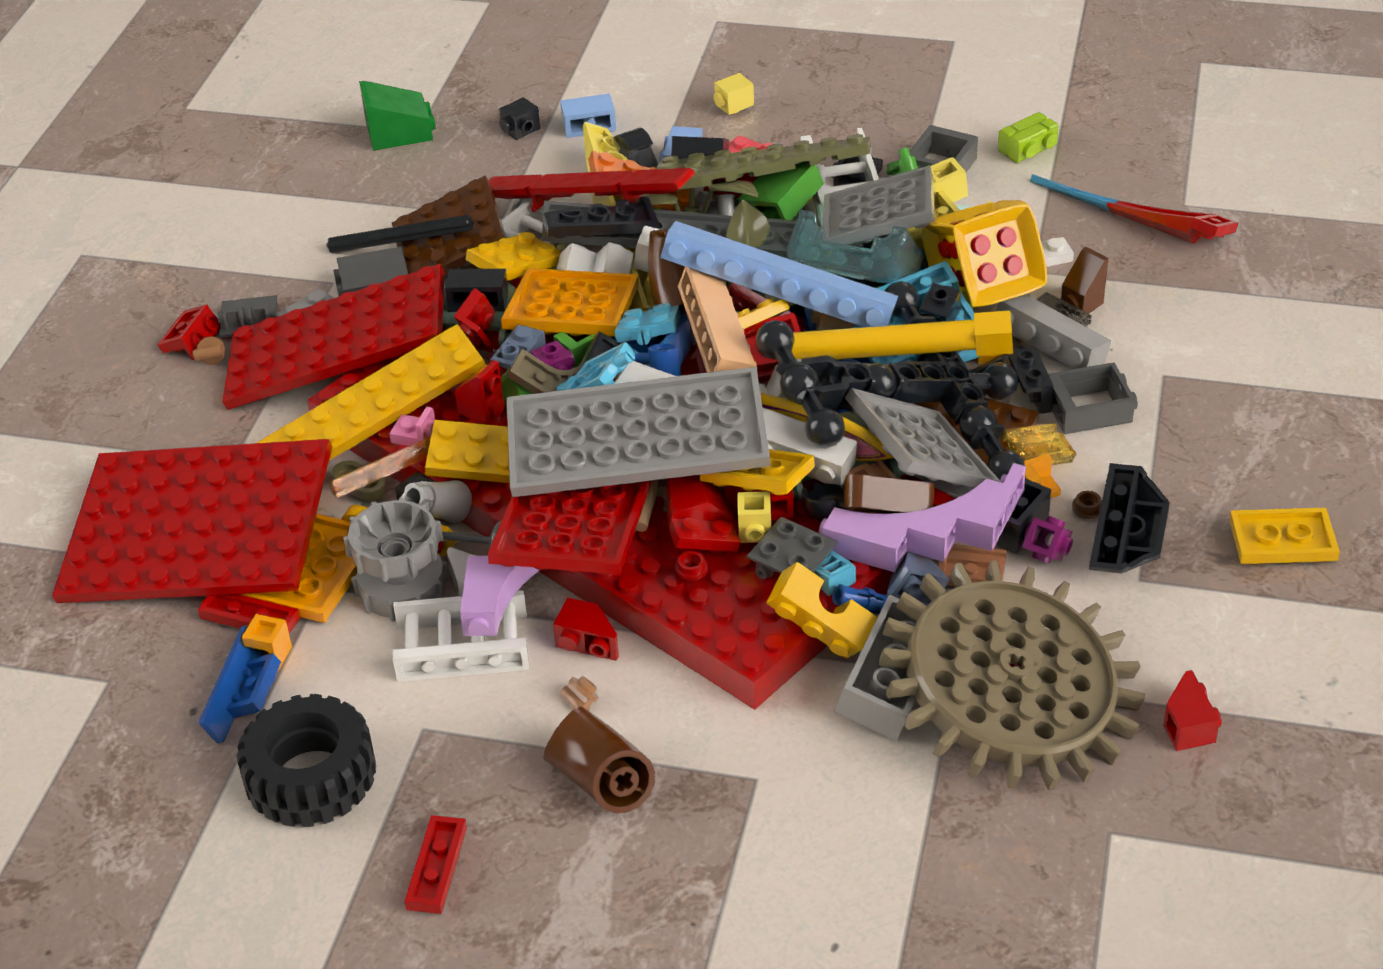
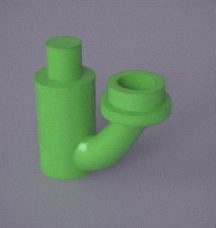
(904, 164)

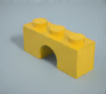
(797, 599)

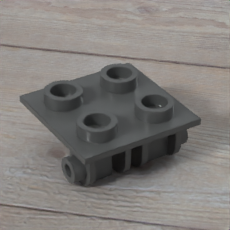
(245, 313)
(789, 544)

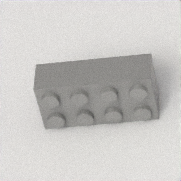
(865, 691)

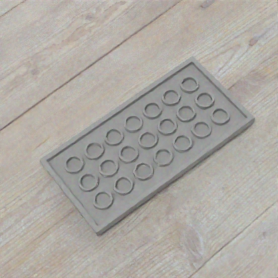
(636, 432)

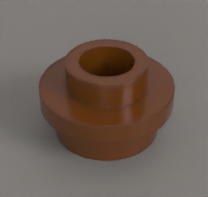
(1087, 505)

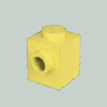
(734, 93)
(753, 515)

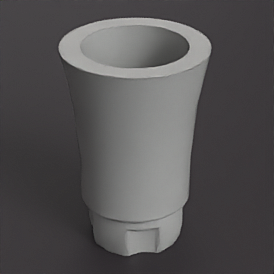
(446, 500)

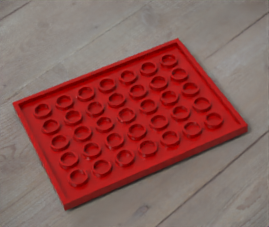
(195, 522)

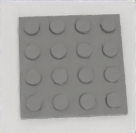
(877, 206)
(920, 440)

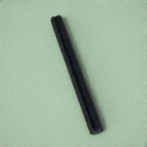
(400, 233)

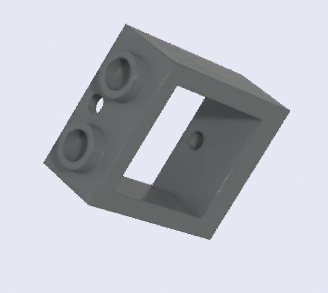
(945, 143)
(1087, 381)

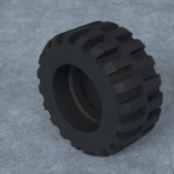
(314, 791)

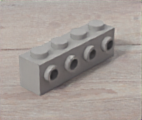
(1055, 333)

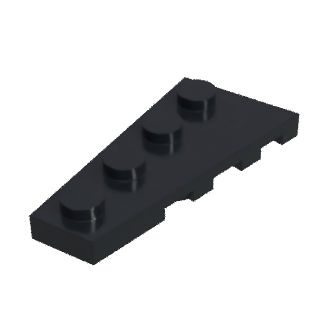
(602, 220)

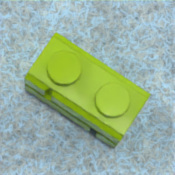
(1028, 137)

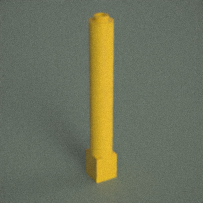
(987, 334)

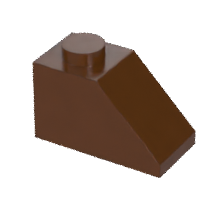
(1086, 281)

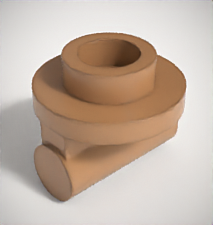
(210, 351)
(579, 692)

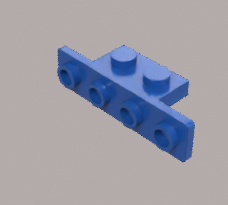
(239, 688)

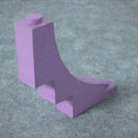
(969, 519)
(487, 594)

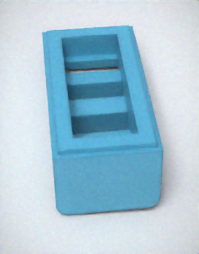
(843, 573)

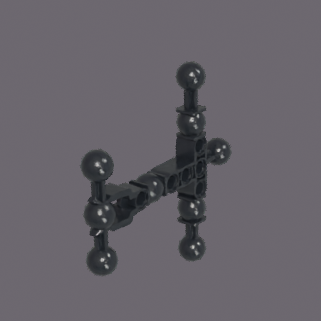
(928, 379)

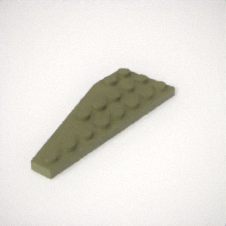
(764, 161)

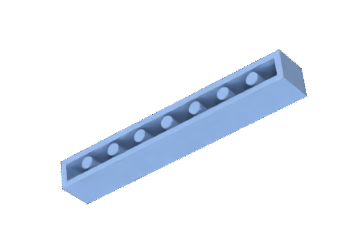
(778, 276)

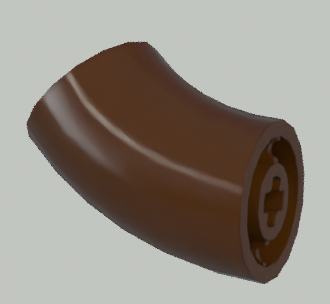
(663, 274)
(600, 761)

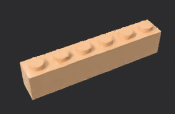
(714, 322)

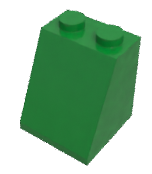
(395, 115)

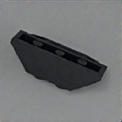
(1129, 521)

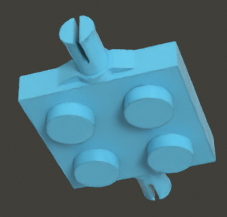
(648, 324)
(601, 368)

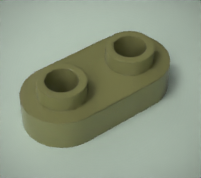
(366, 493)

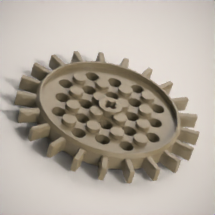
(1011, 674)

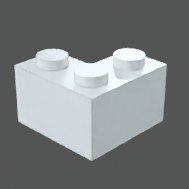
(609, 259)

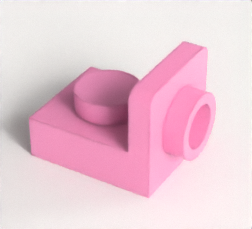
(413, 429)

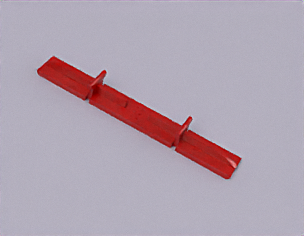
(605, 183)

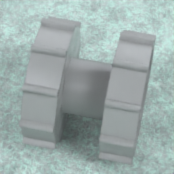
(395, 555)

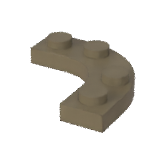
(537, 375)

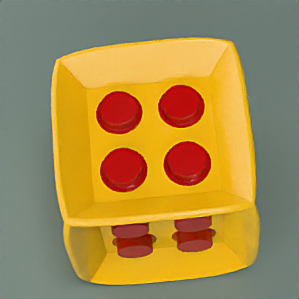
(990, 250)

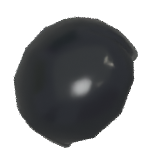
(822, 500)

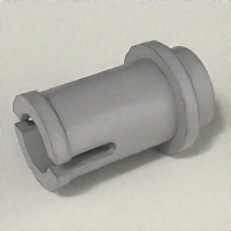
(726, 204)

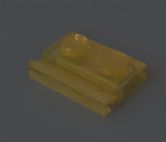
(1038, 441)

